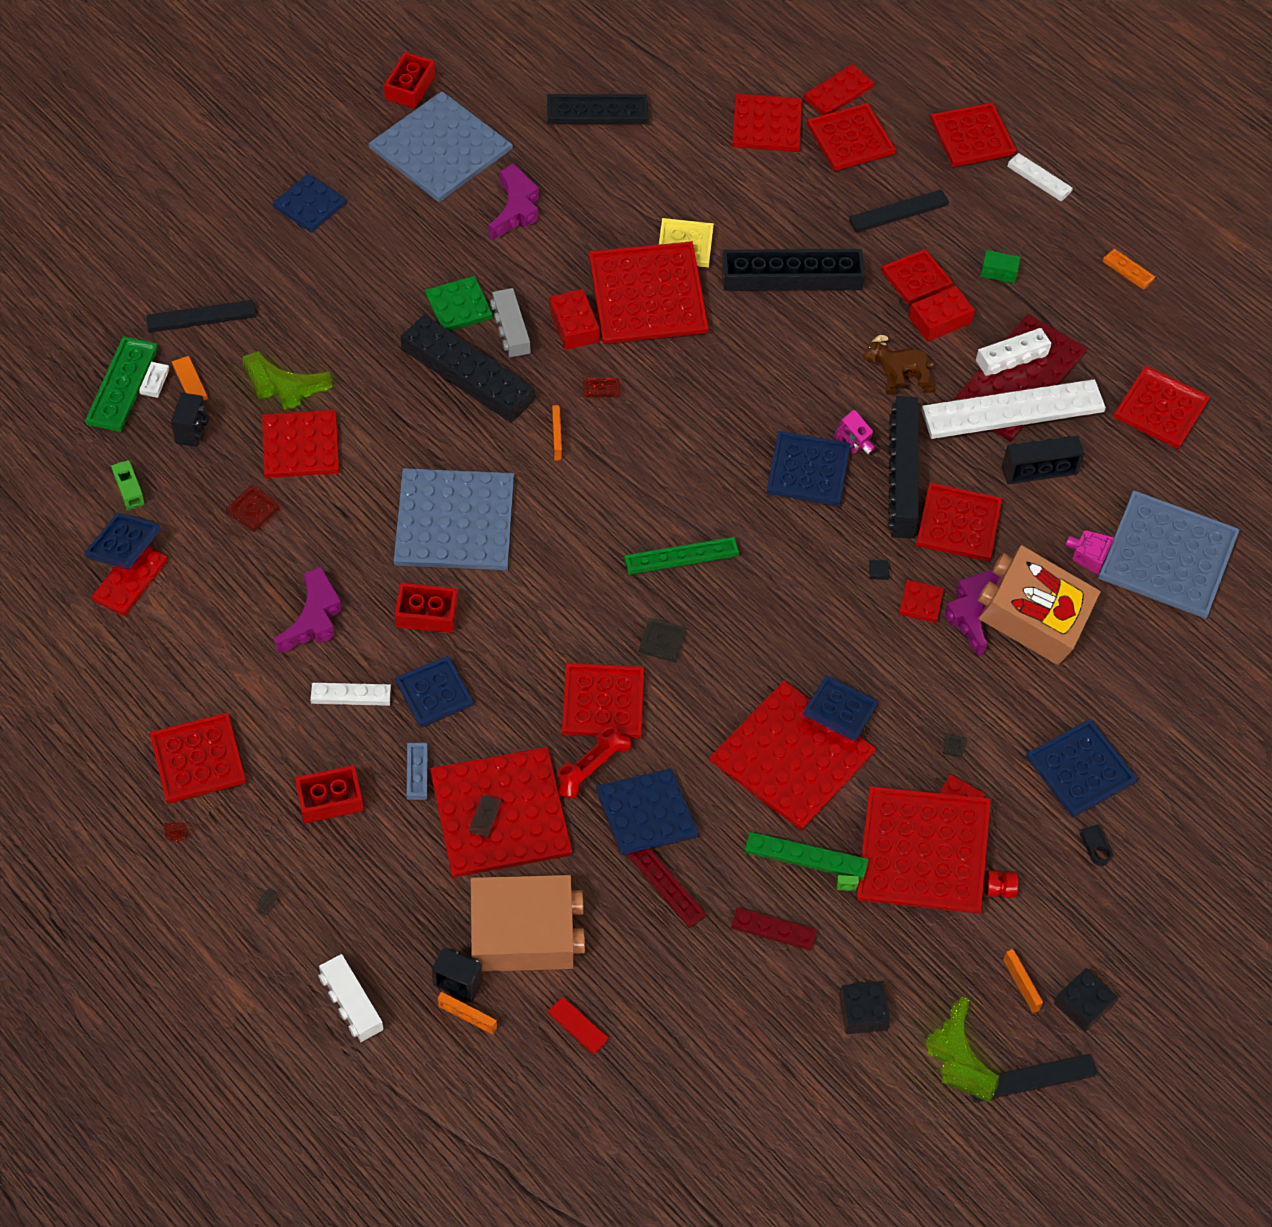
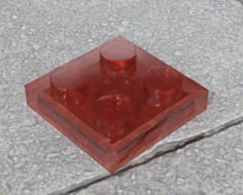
(252, 508)

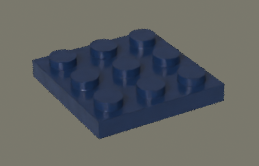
(309, 203)
(122, 541)
(434, 691)
(840, 708)

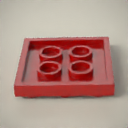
(916, 276)

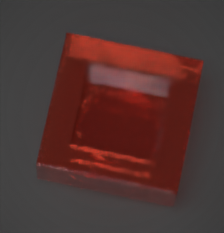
(175, 831)

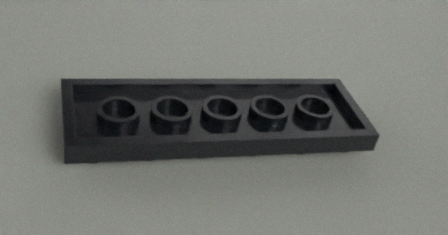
(597, 109)

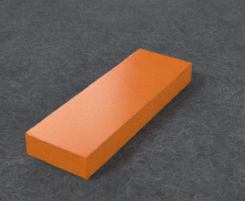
(1128, 269)
(188, 377)
(556, 432)
(1023, 981)
(467, 1013)

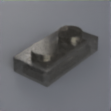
(485, 816)

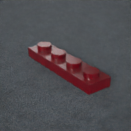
(773, 929)

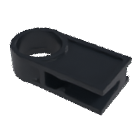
(1095, 840)

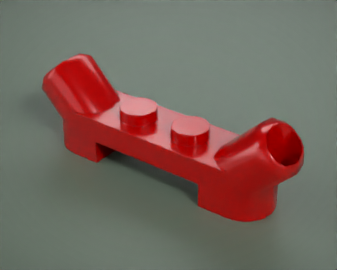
(573, 774)

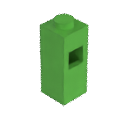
(127, 485)

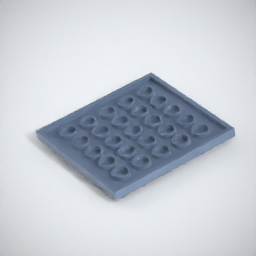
(440, 146)
(454, 519)
(1169, 554)

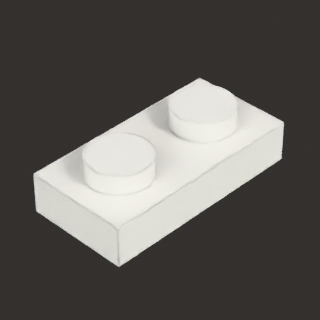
(154, 379)

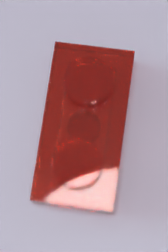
(601, 387)

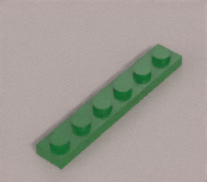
(681, 555)
(806, 855)

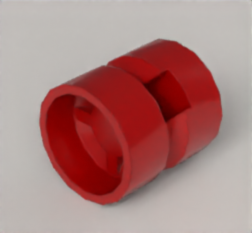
(1003, 884)

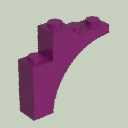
(520, 205)
(966, 609)
(314, 620)

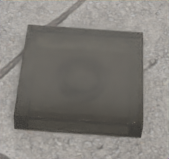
(662, 640)

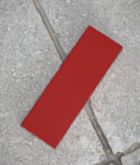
(578, 1026)

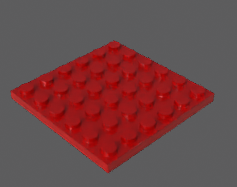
(648, 292)
(790, 758)
(529, 820)
(925, 849)

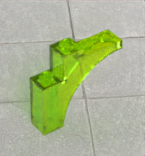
(288, 387)
(960, 1065)

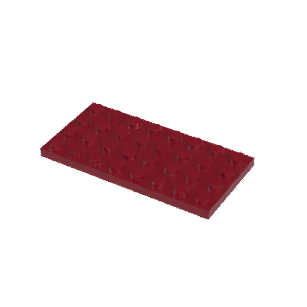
(1035, 374)

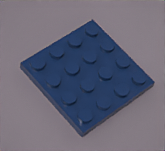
(808, 468)
(1081, 768)
(646, 811)

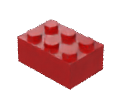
(409, 80)
(941, 313)
(574, 319)
(426, 608)
(329, 794)

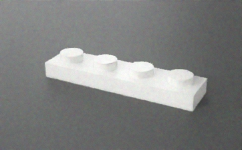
(1040, 177)
(350, 694)

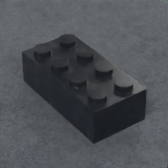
(1042, 459)

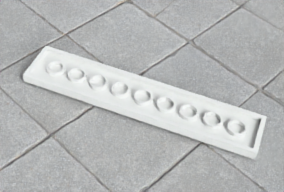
(1013, 409)

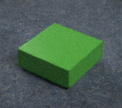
(847, 883)

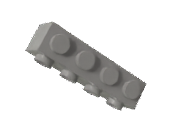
(511, 322)

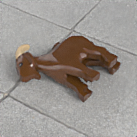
(900, 365)

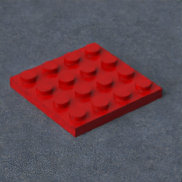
(767, 122)
(972, 134)
(851, 136)
(1161, 407)
(300, 444)
(959, 522)
(602, 698)
(197, 758)

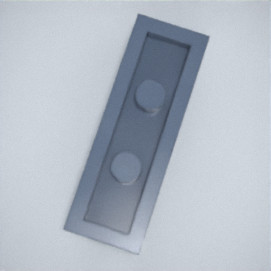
(417, 771)

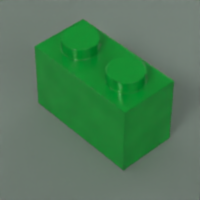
(1000, 266)

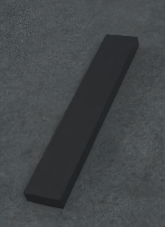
(898, 211)
(200, 316)
(1043, 1076)

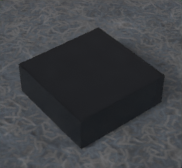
(879, 569)

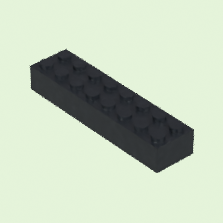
(793, 269)
(467, 368)
(904, 467)

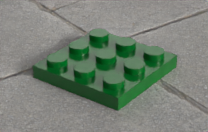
(458, 304)

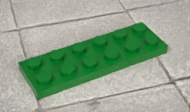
(121, 384)

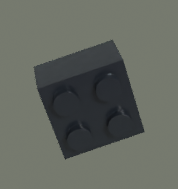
(189, 419)
(457, 974)
(1085, 1000)
(864, 1007)

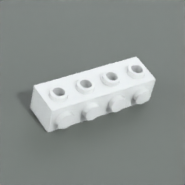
(1013, 352)
(351, 998)

